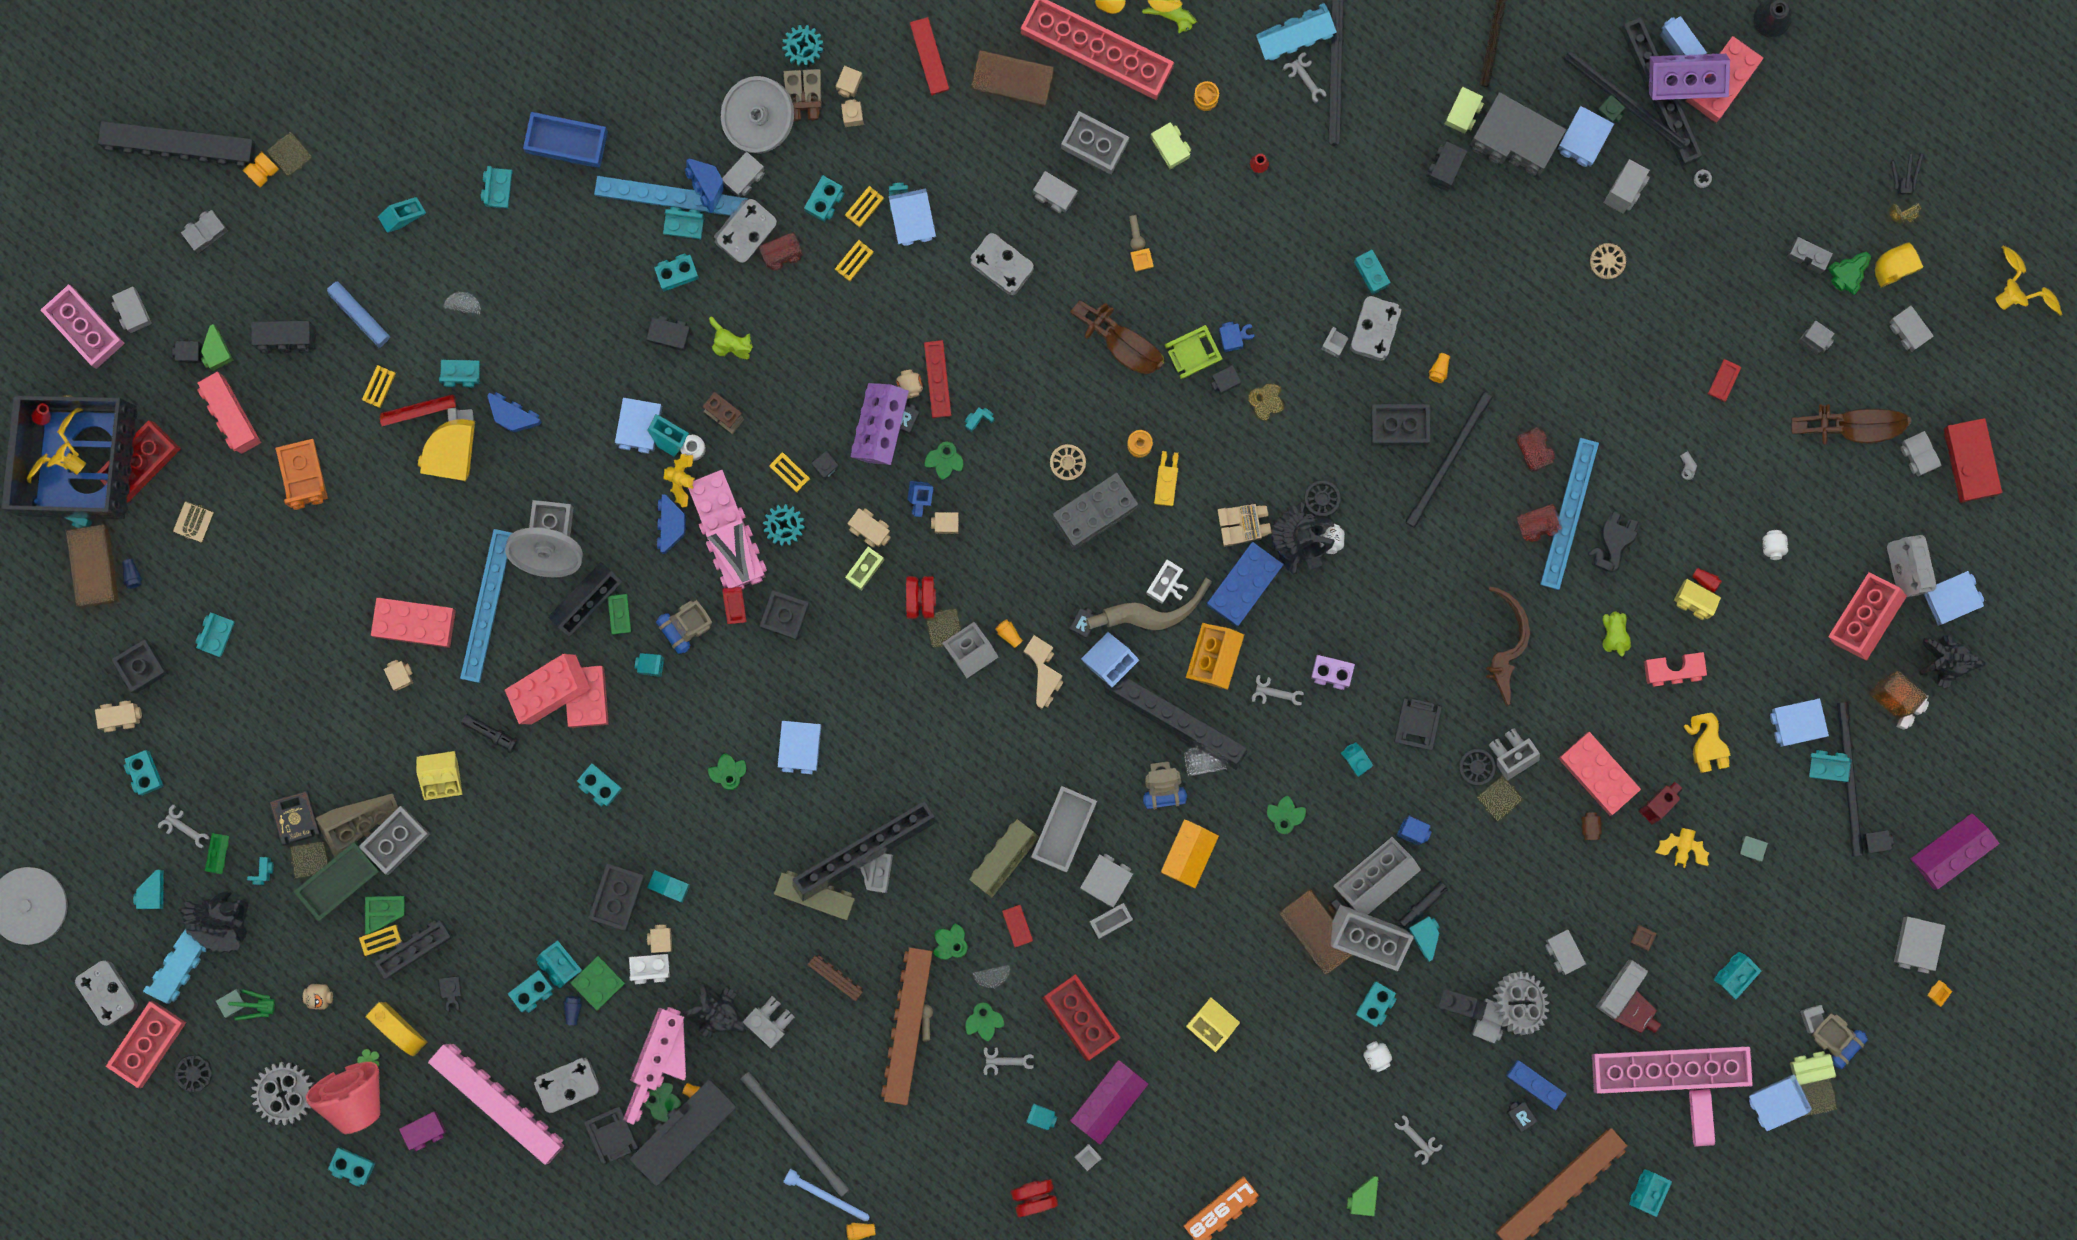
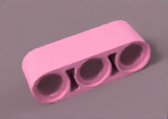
(1702, 1117)

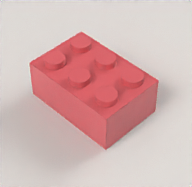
(591, 706)

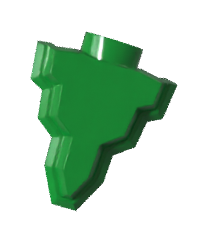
(1849, 272)

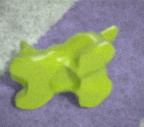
(1182, 17)
(728, 342)
(1616, 636)

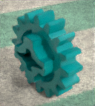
(795, 44)
(787, 517)

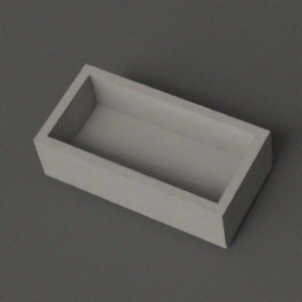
(1064, 829)

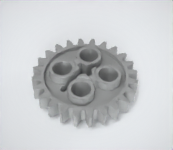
(1521, 988)
(266, 1099)

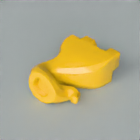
(1709, 744)

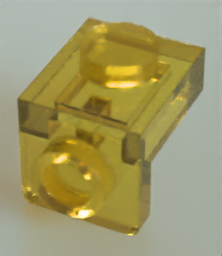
(1910, 214)

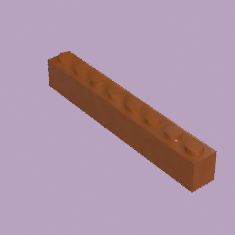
(908, 1026)
(1563, 1187)

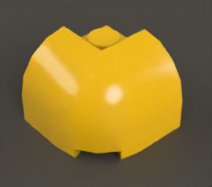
(1897, 264)

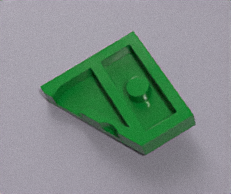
(382, 911)

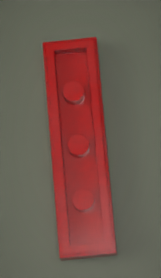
(929, 56)
(937, 379)
(417, 410)

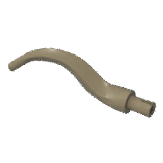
(1144, 616)

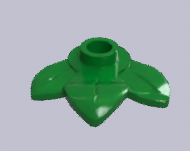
(944, 463)
(727, 769)
(1285, 812)
(948, 940)
(984, 1024)
(664, 1102)

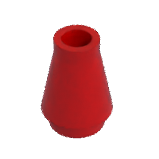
(1259, 167)
(41, 414)
(1707, 580)

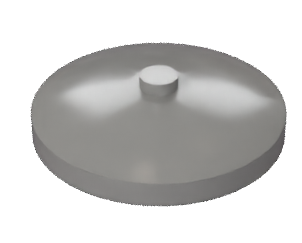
(757, 114)
(544, 552)
(31, 905)

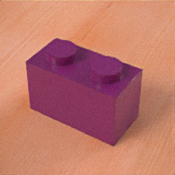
(423, 1130)

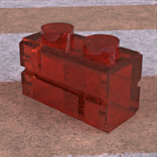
(781, 251)
(1535, 449)
(1539, 523)

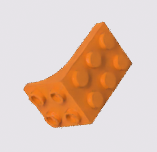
(301, 474)

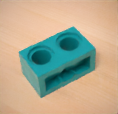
(819, 197)
(1372, 272)
(678, 278)
(148, 770)
(602, 781)
(528, 987)
(1372, 1002)
(353, 1161)

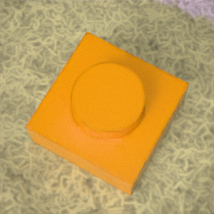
(1142, 260)
(1939, 993)

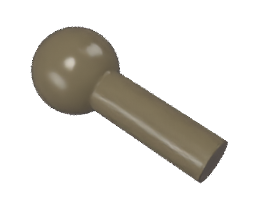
(1137, 242)
(926, 1015)

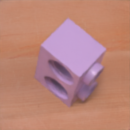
(1333, 667)

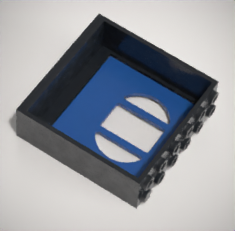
(50, 487)

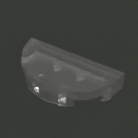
(463, 302)
(992, 977)

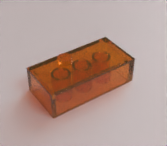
(1012, 78)
(92, 566)
(1898, 695)
(1313, 928)

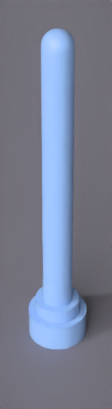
(793, 1179)

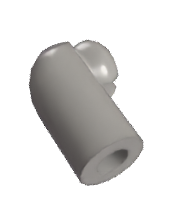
(1690, 466)

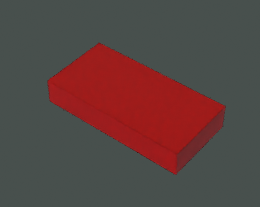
(1724, 380)
(734, 605)
(1017, 926)

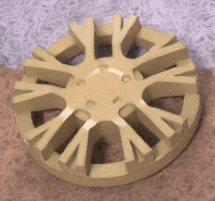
(1608, 261)
(1067, 462)

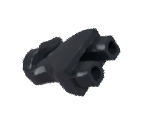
(1615, 540)

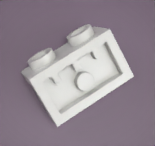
(649, 967)

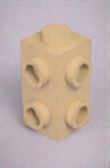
(874, 532)
(117, 716)

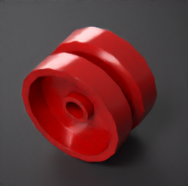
(920, 597)
(1034, 1197)

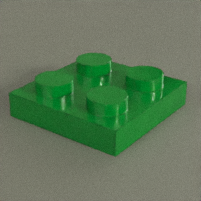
(597, 983)

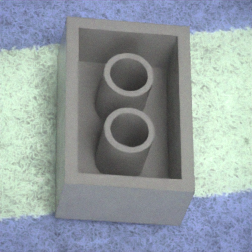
(1094, 142)
(1627, 187)
(394, 840)

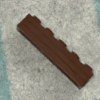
(835, 977)

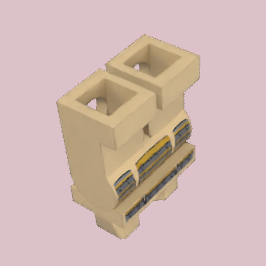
(1248, 523)

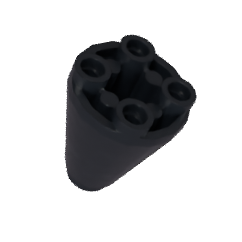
(1772, 18)

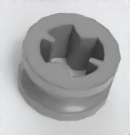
(1700, 173)

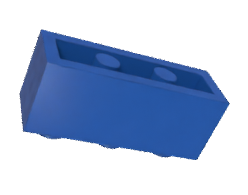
(1414, 831)
(1535, 1085)

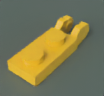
(1166, 481)

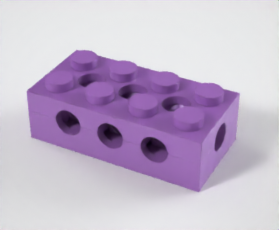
(1695, 87)
(888, 411)

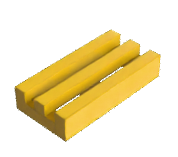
(859, 201)
(859, 266)
(384, 372)
(801, 483)
(396, 935)

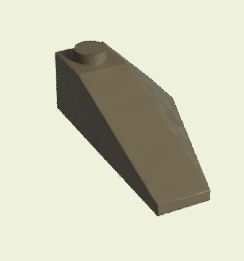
(351, 822)

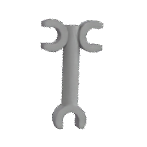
(1298, 66)
(1263, 690)
(172, 820)
(992, 1061)
(1427, 1149)

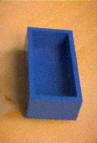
(565, 140)
(1244, 584)

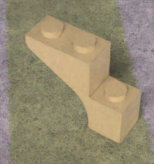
(1047, 678)

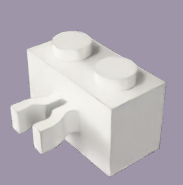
(1165, 581)

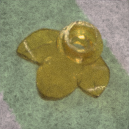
(1269, 401)

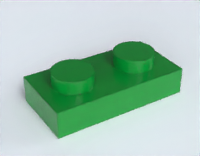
(619, 614)
(217, 853)

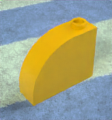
(449, 450)
(396, 1028)

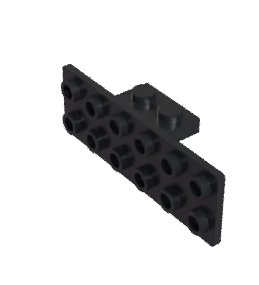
(682, 1132)

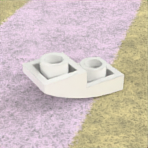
(1907, 721)

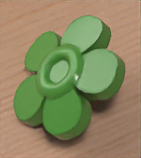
(368, 1057)

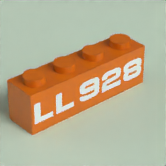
(1221, 1209)

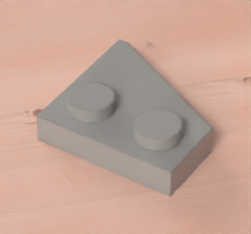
(877, 873)

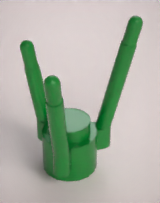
(265, 1006)

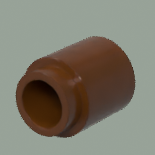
(1591, 826)

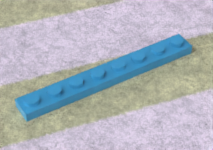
(661, 195)
(1569, 513)
(486, 608)

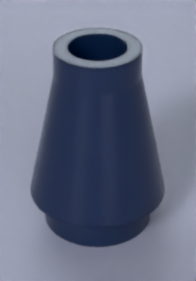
(131, 576)
(572, 1009)

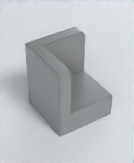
(1334, 343)
(454, 414)
(1812, 1018)
(1088, 1157)

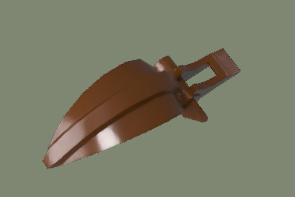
(1124, 344)
(1855, 425)
(1500, 662)

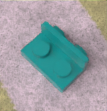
(496, 187)
(683, 223)
(459, 372)
(214, 634)
(1830, 767)
(558, 964)
(1737, 974)
(1650, 1192)

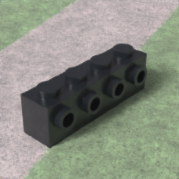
(585, 599)
(414, 949)

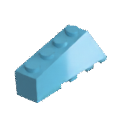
(1296, 33)
(176, 969)

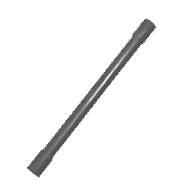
(835, 1181)

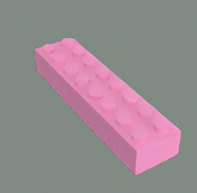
(1672, 1069)
(495, 1103)

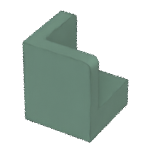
(1753, 848)
(227, 1010)

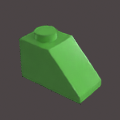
(215, 350)
(1364, 1198)

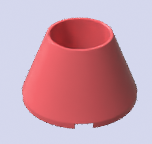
(349, 1098)

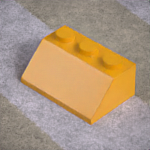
(1215, 655)
(1189, 853)

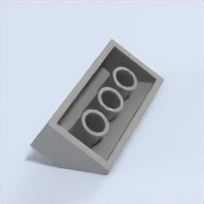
(1377, 877)
(1370, 938)

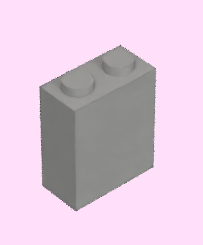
(1919, 944)

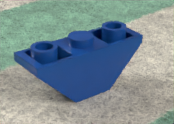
(705, 182)
(510, 415)
(671, 524)

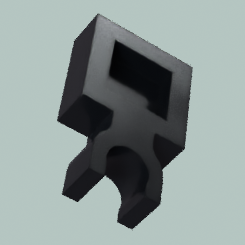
(450, 989)

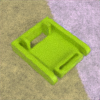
(1190, 353)

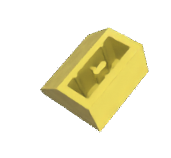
(1696, 599)
(439, 775)
(1213, 1024)

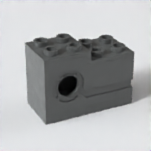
(1518, 135)
(1094, 511)

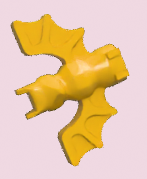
(680, 478)
(1684, 843)

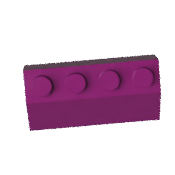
(1954, 851)
(1109, 1102)

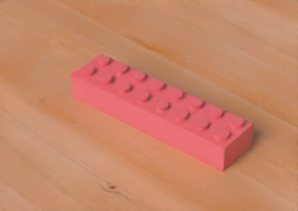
(1097, 47)

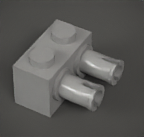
(1517, 759)
(763, 1027)

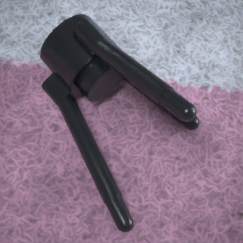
(1907, 185)

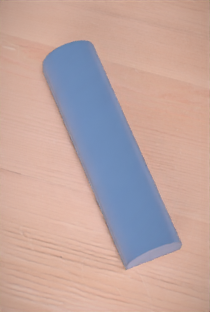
(358, 314)

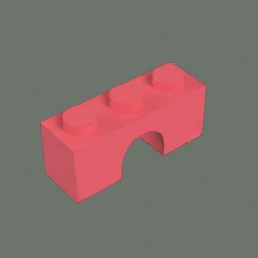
(1658, 671)

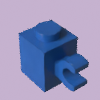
(1232, 336)
(919, 495)

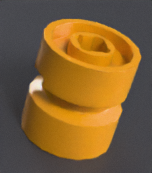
(1206, 96)
(261, 169)
(1139, 443)

